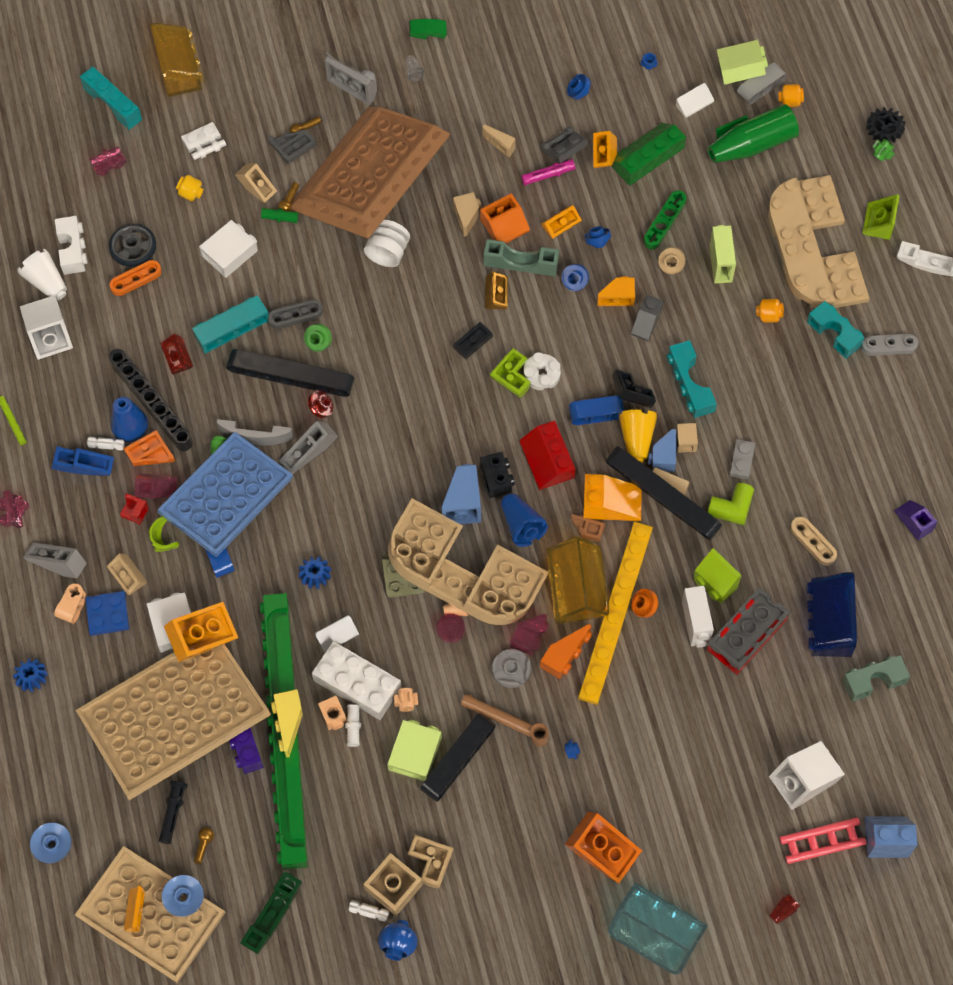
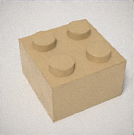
(393, 884)

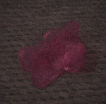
(108, 160)
(14, 508)

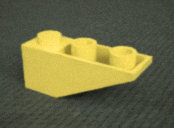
(289, 713)

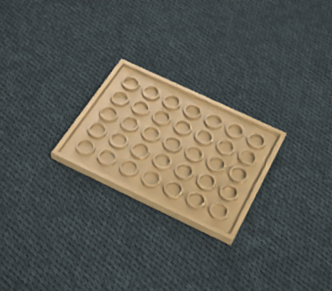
(171, 716)

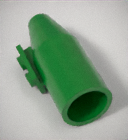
(752, 136)

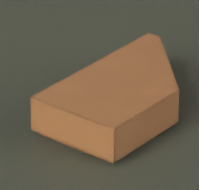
(588, 528)

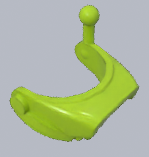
(155, 536)

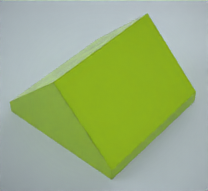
(881, 217)

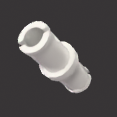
(353, 725)

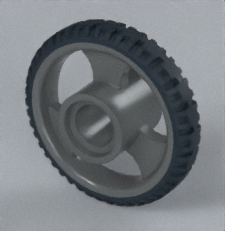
(129, 239)

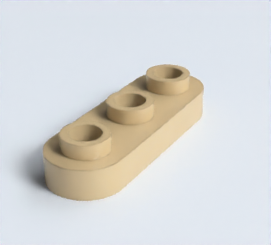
(809, 534)

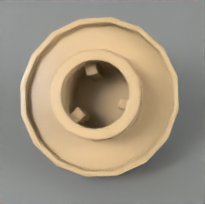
(672, 260)

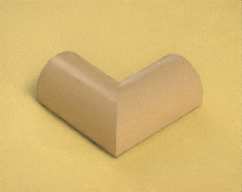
(435, 855)

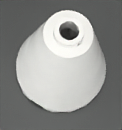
(43, 274)

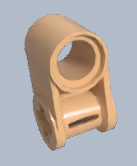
(69, 606)

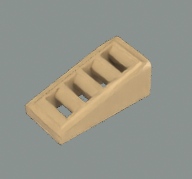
(502, 141)

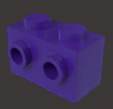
(247, 752)

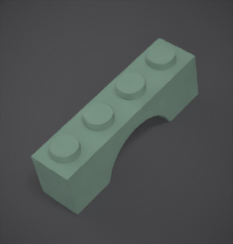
(500, 255)

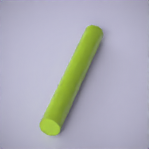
(12, 421)

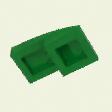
(427, 27)

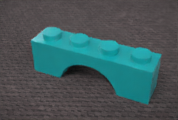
(122, 107)
(699, 399)

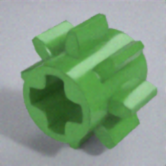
(883, 150)

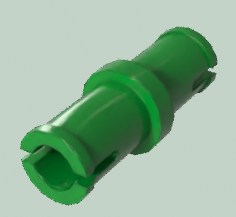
(279, 215)

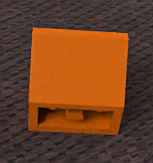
(504, 219)

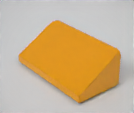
(561, 221)
(134, 909)

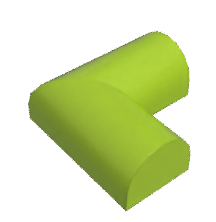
(507, 373)
(737, 508)

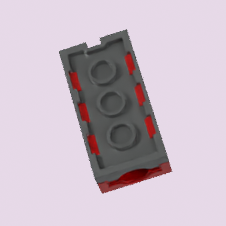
(748, 631)

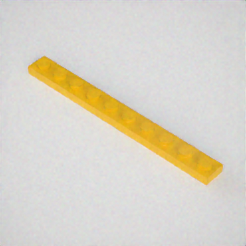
(618, 606)

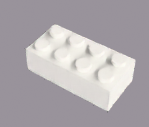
(356, 680)

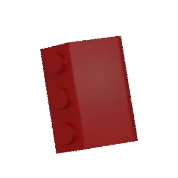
(547, 455)

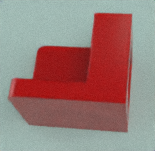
(134, 509)

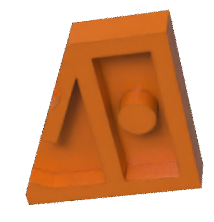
(149, 451)

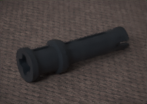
(174, 803)

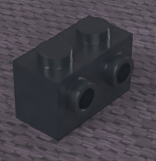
(496, 474)

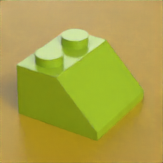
(717, 576)

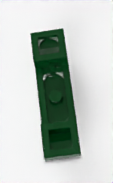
(272, 913)

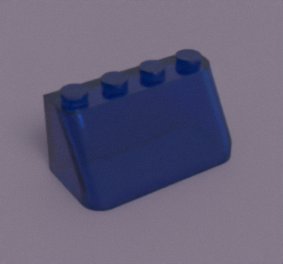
(832, 615)

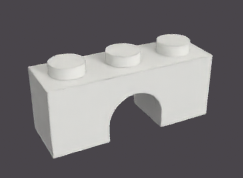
(72, 258)

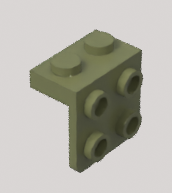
(396, 584)

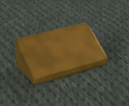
(496, 291)

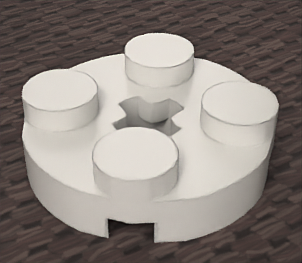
(546, 362)

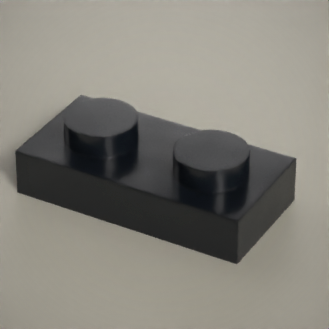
(473, 340)

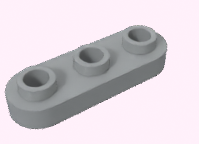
(882, 346)

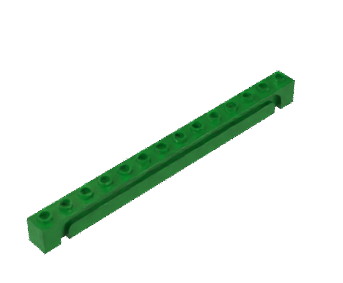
(287, 770)

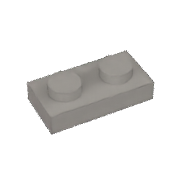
(742, 459)

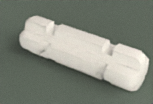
(105, 443)
(369, 910)

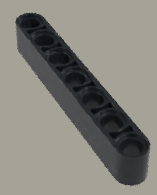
(290, 373)
(154, 406)
(663, 493)

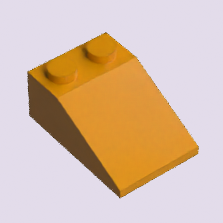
(611, 499)
(200, 631)

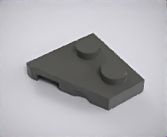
(292, 144)

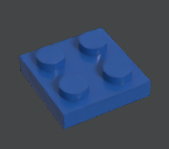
(107, 613)

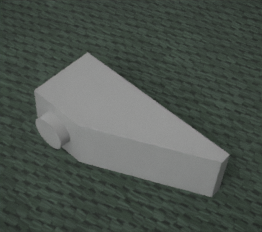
(309, 446)
(57, 559)

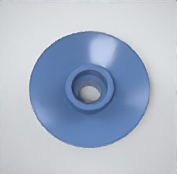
(44, 836)
(175, 889)

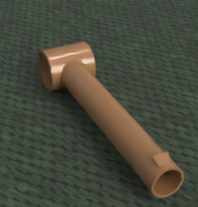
(507, 720)

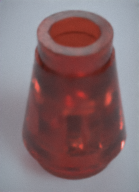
(785, 908)

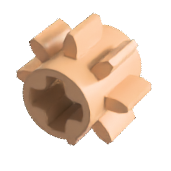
(405, 699)

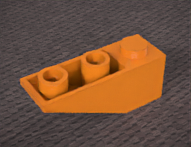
(561, 653)

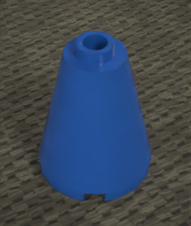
(128, 420)
(522, 520)

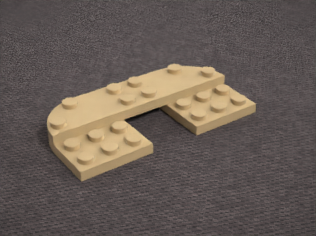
(793, 215)
(419, 554)

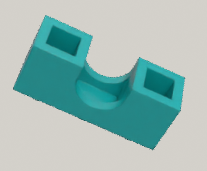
(825, 318)

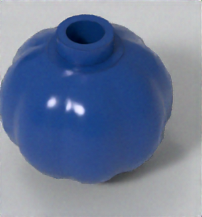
(397, 940)

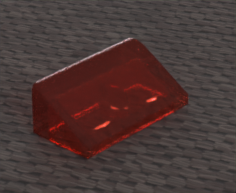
(176, 354)

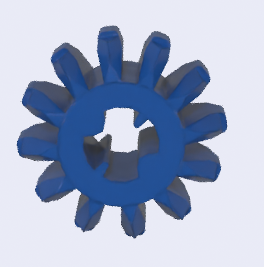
(311, 579)
(28, 669)

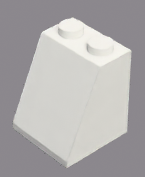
(46, 327)
(806, 774)

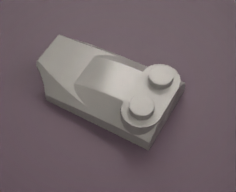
(356, 83)

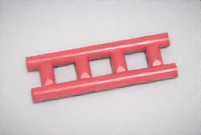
(815, 850)

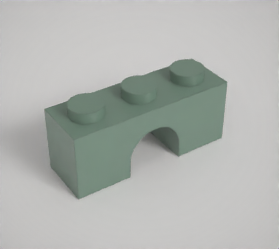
(891, 671)

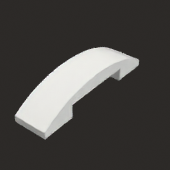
(925, 260)

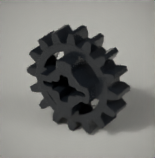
(885, 125)

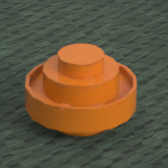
(644, 603)

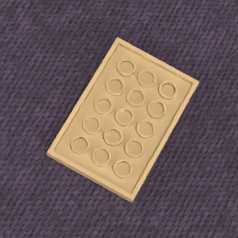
(164, 939)

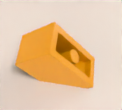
(604, 149)
(618, 293)

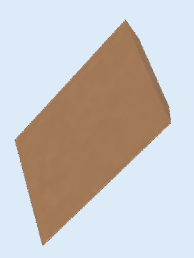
(369, 171)

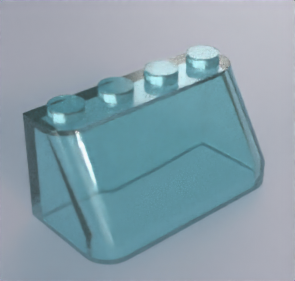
(656, 929)

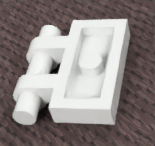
(202, 137)

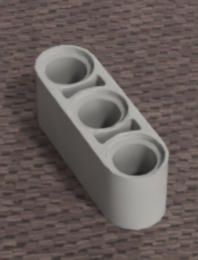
(757, 87)

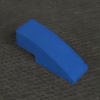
(82, 462)

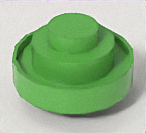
(318, 337)

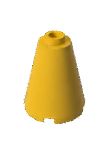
(637, 432)

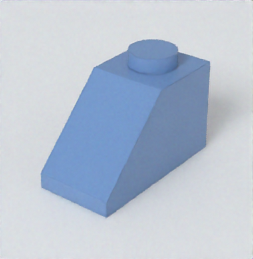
(664, 453)

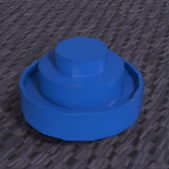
(578, 87)
(597, 236)
(575, 277)

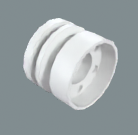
(387, 244)

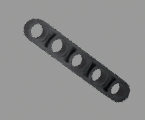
(458, 757)

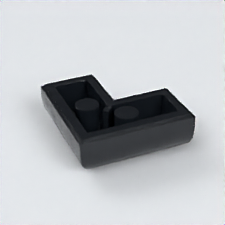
(630, 391)

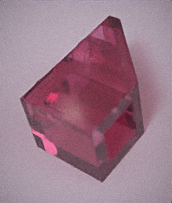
(155, 486)
(528, 634)

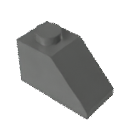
(647, 317)

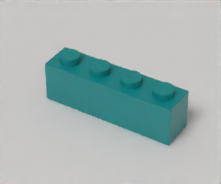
(230, 324)

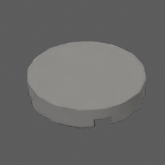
(511, 668)

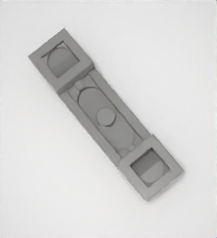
(260, 438)

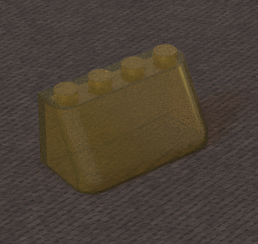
(177, 58)
(577, 580)

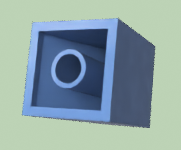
(463, 496)
(890, 836)

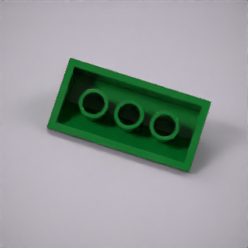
(649, 152)

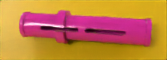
(551, 171)

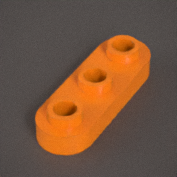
(140, 272)

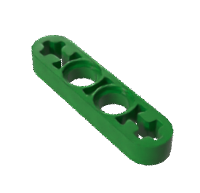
(664, 219)

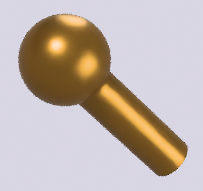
(297, 127)
(286, 204)
(205, 836)

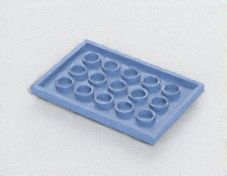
(225, 494)

